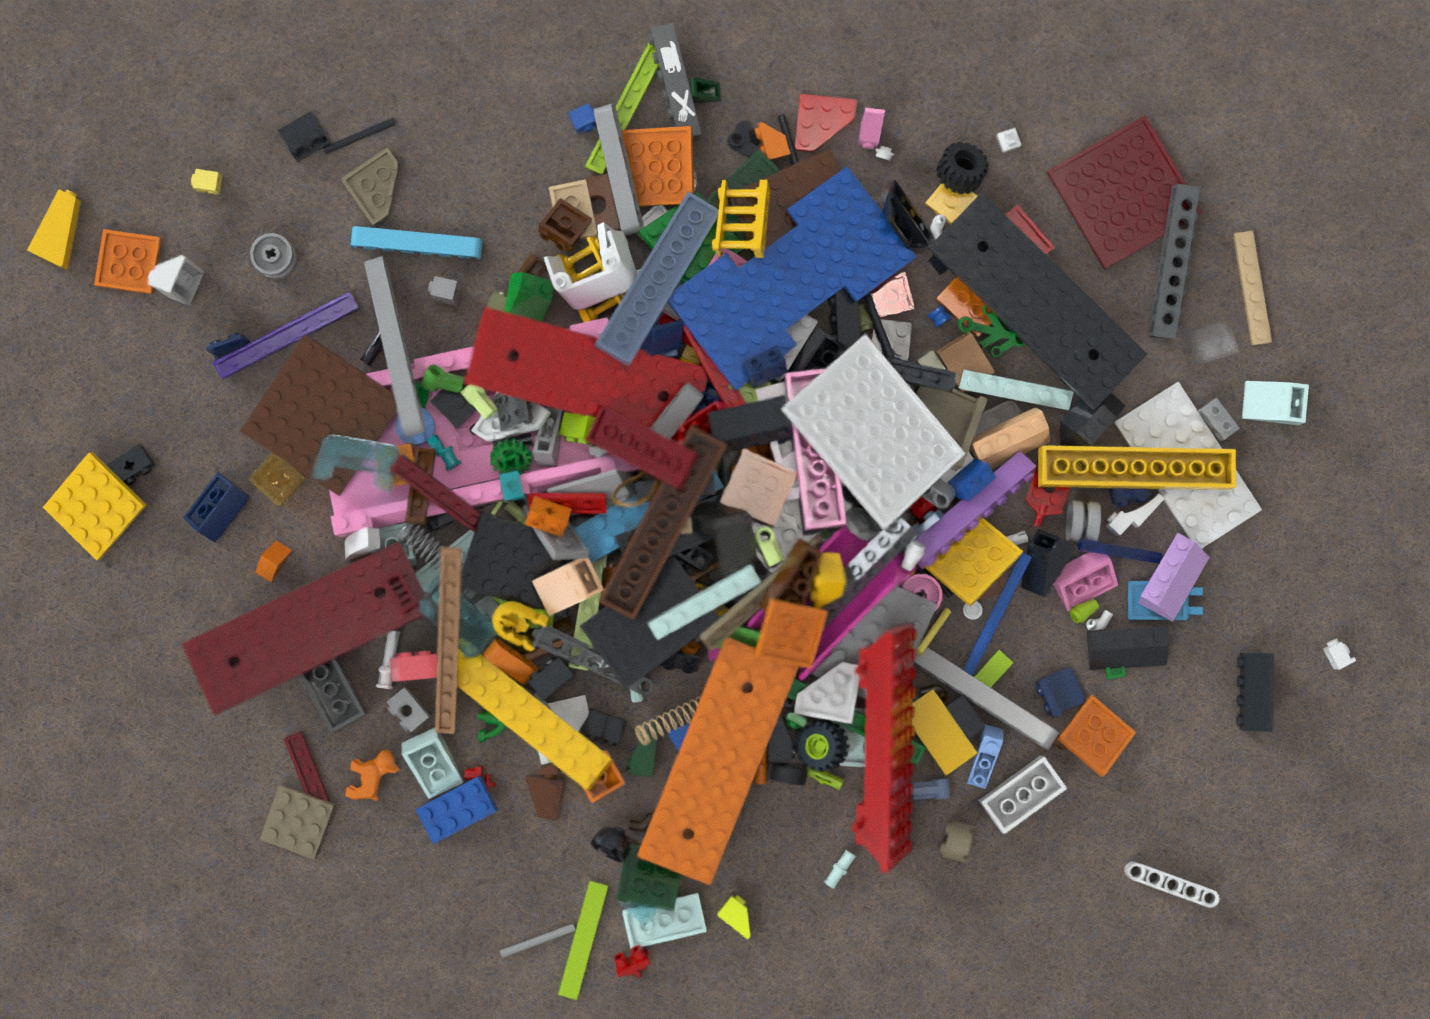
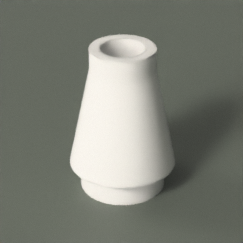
(913, 554)

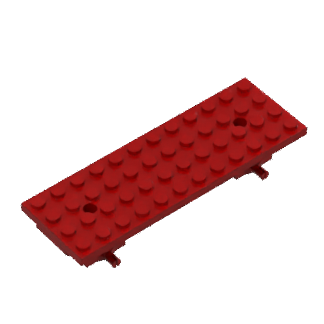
(572, 374)
(885, 812)

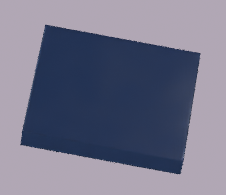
(663, 338)

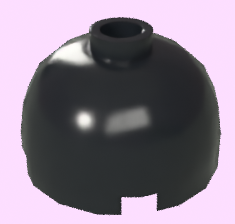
(612, 842)

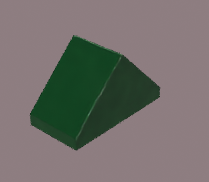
(705, 90)

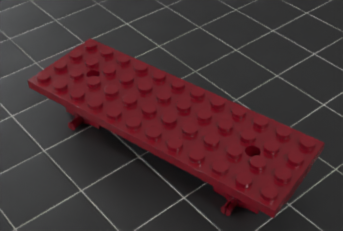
(302, 630)

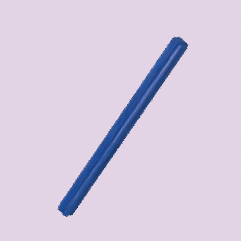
(997, 613)

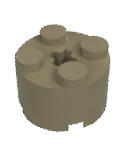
(958, 840)

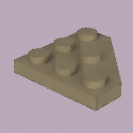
(374, 185)

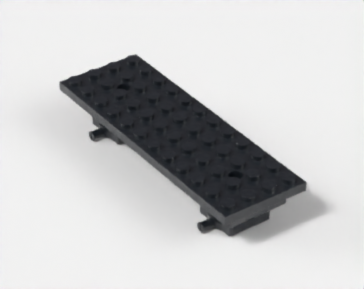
(1037, 301)

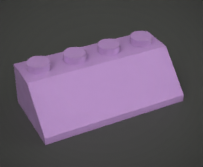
(1174, 577)

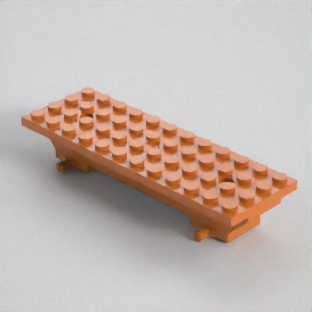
(717, 761)

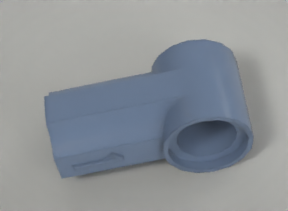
(932, 789)

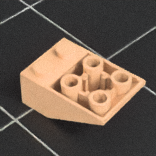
(567, 585)

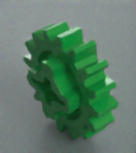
(510, 457)

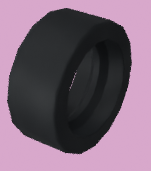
(788, 774)

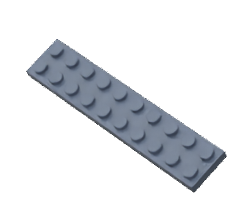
(657, 279)

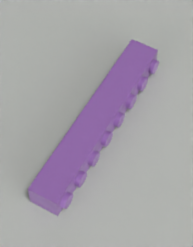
(967, 514)

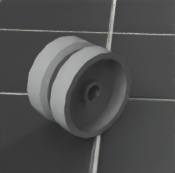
(265, 248)
(1082, 521)

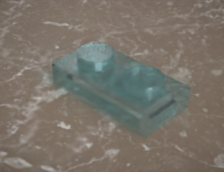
(640, 913)

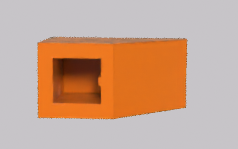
(773, 142)

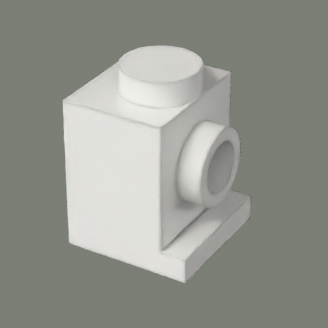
(1338, 654)

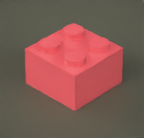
(410, 667)

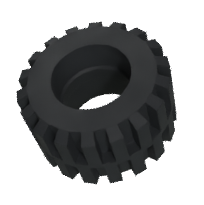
(967, 157)

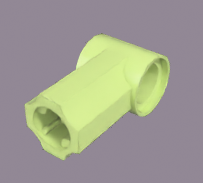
(479, 399)
(770, 548)

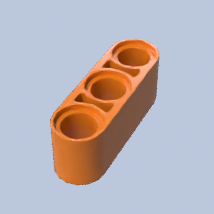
(510, 661)

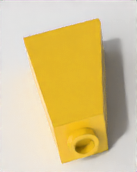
(57, 230)

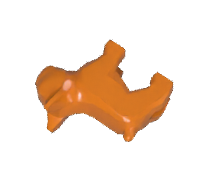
(371, 775)

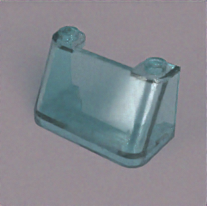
(357, 455)
(474, 628)

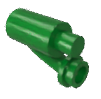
(490, 719)

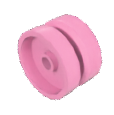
(926, 585)

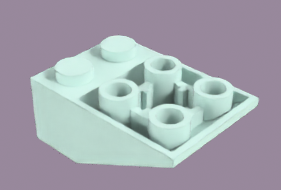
(1275, 402)

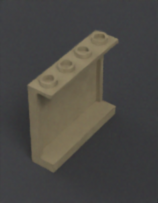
(956, 413)

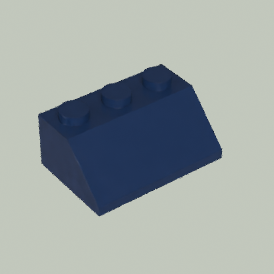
(216, 507)

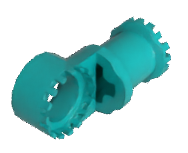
(446, 454)

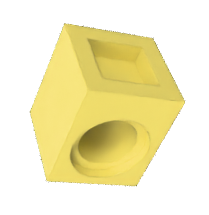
(206, 181)

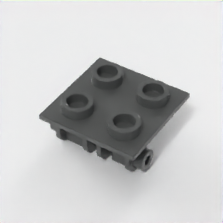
(513, 411)

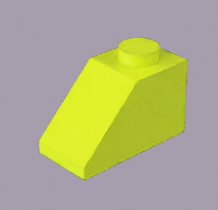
(736, 915)

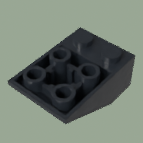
(1047, 561)

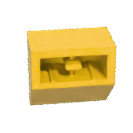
(828, 581)

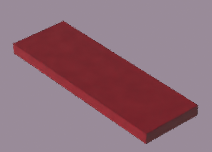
(642, 447)

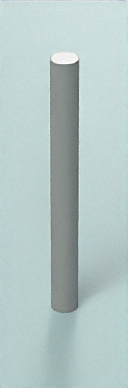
(537, 940)

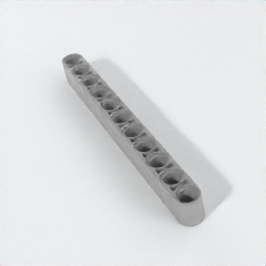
(395, 347)

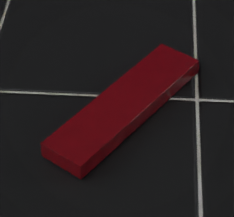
(305, 766)

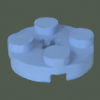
(421, 437)

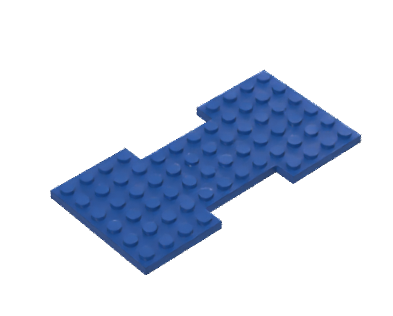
(835, 245)

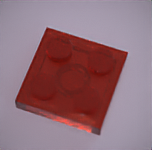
(893, 296)

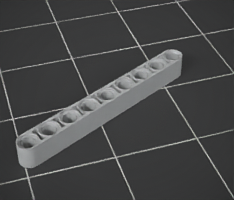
(986, 698)

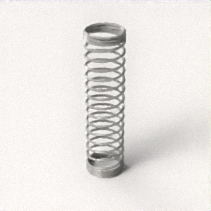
(403, 534)

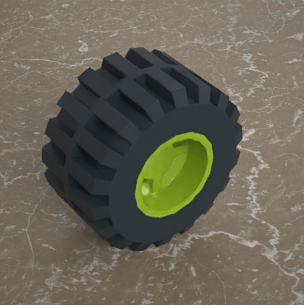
(822, 745)

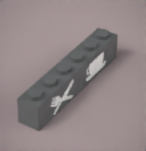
(674, 77)

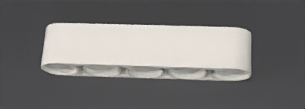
(1180, 884)

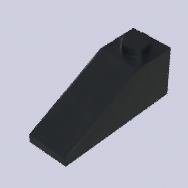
(780, 744)

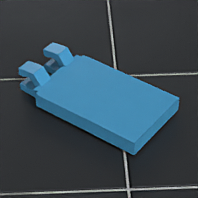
(1139, 612)

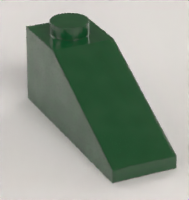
(643, 757)

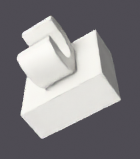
(1008, 140)

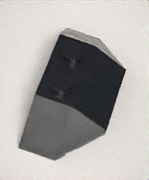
(905, 219)
(1084, 425)

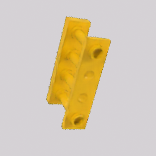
(759, 227)
(589, 313)

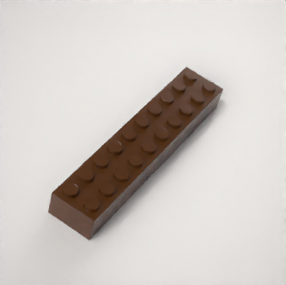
(660, 528)

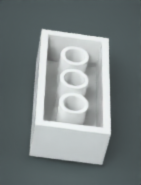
(1022, 794)

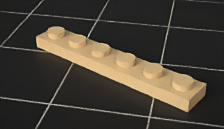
(1252, 288)

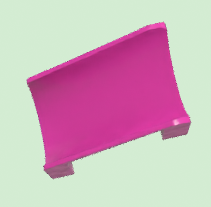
(884, 583)

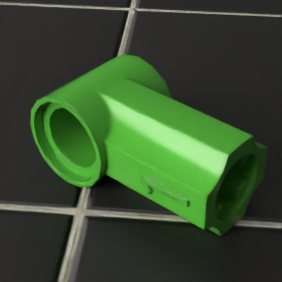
(437, 378)

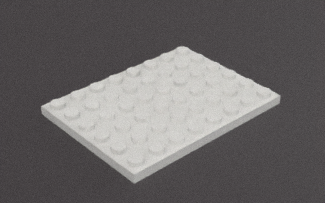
(873, 431)

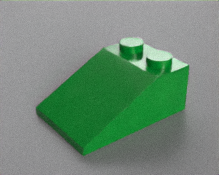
(528, 296)

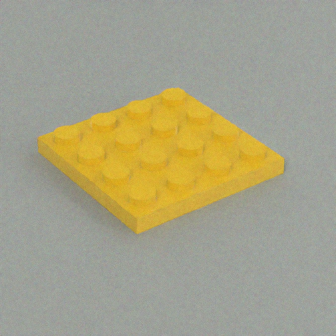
(94, 506)
(975, 562)

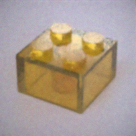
(277, 479)

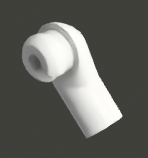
(937, 225)
(1100, 623)

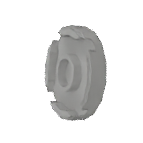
(861, 524)

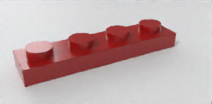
(578, 502)

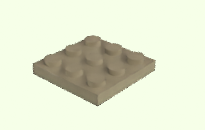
(297, 821)

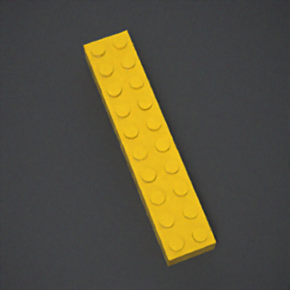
(1136, 467)
(532, 720)

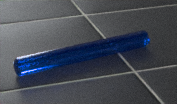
(1119, 551)

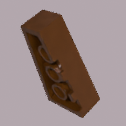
(795, 575)

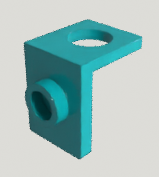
(511, 486)

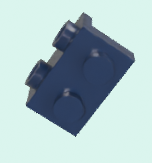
(765, 366)

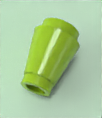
(1082, 611)

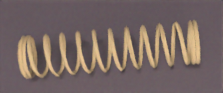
(646, 736)

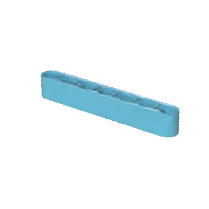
(416, 242)

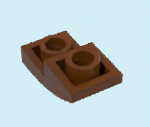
(549, 771)

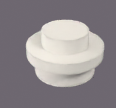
(884, 152)
(974, 611)

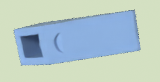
(988, 750)

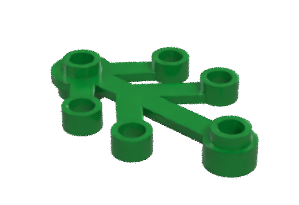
(996, 332)

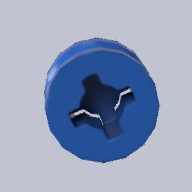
(939, 316)

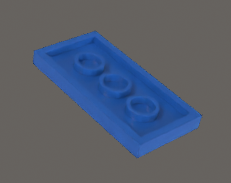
(457, 809)

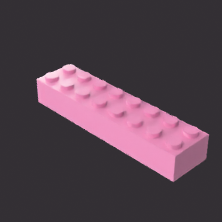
(817, 482)

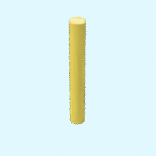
(933, 631)

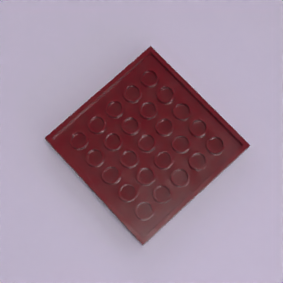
(1120, 191)

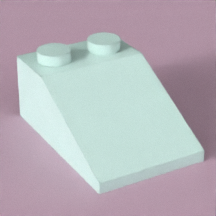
(431, 763)

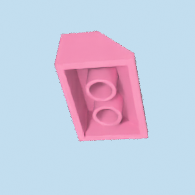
(1085, 579)

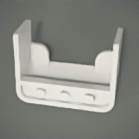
(612, 282)

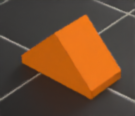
(272, 560)

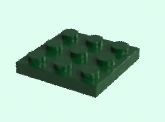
(647, 883)

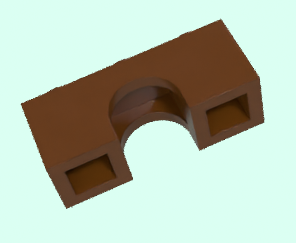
(600, 188)

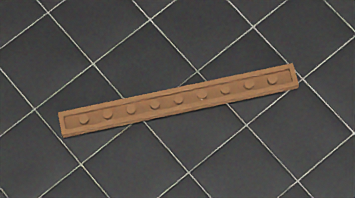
(448, 640)

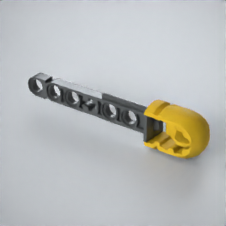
(505, 619)

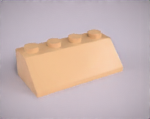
(1008, 438)

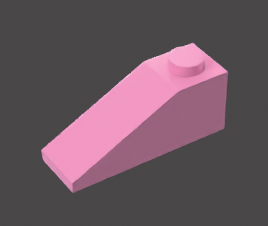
(871, 128)

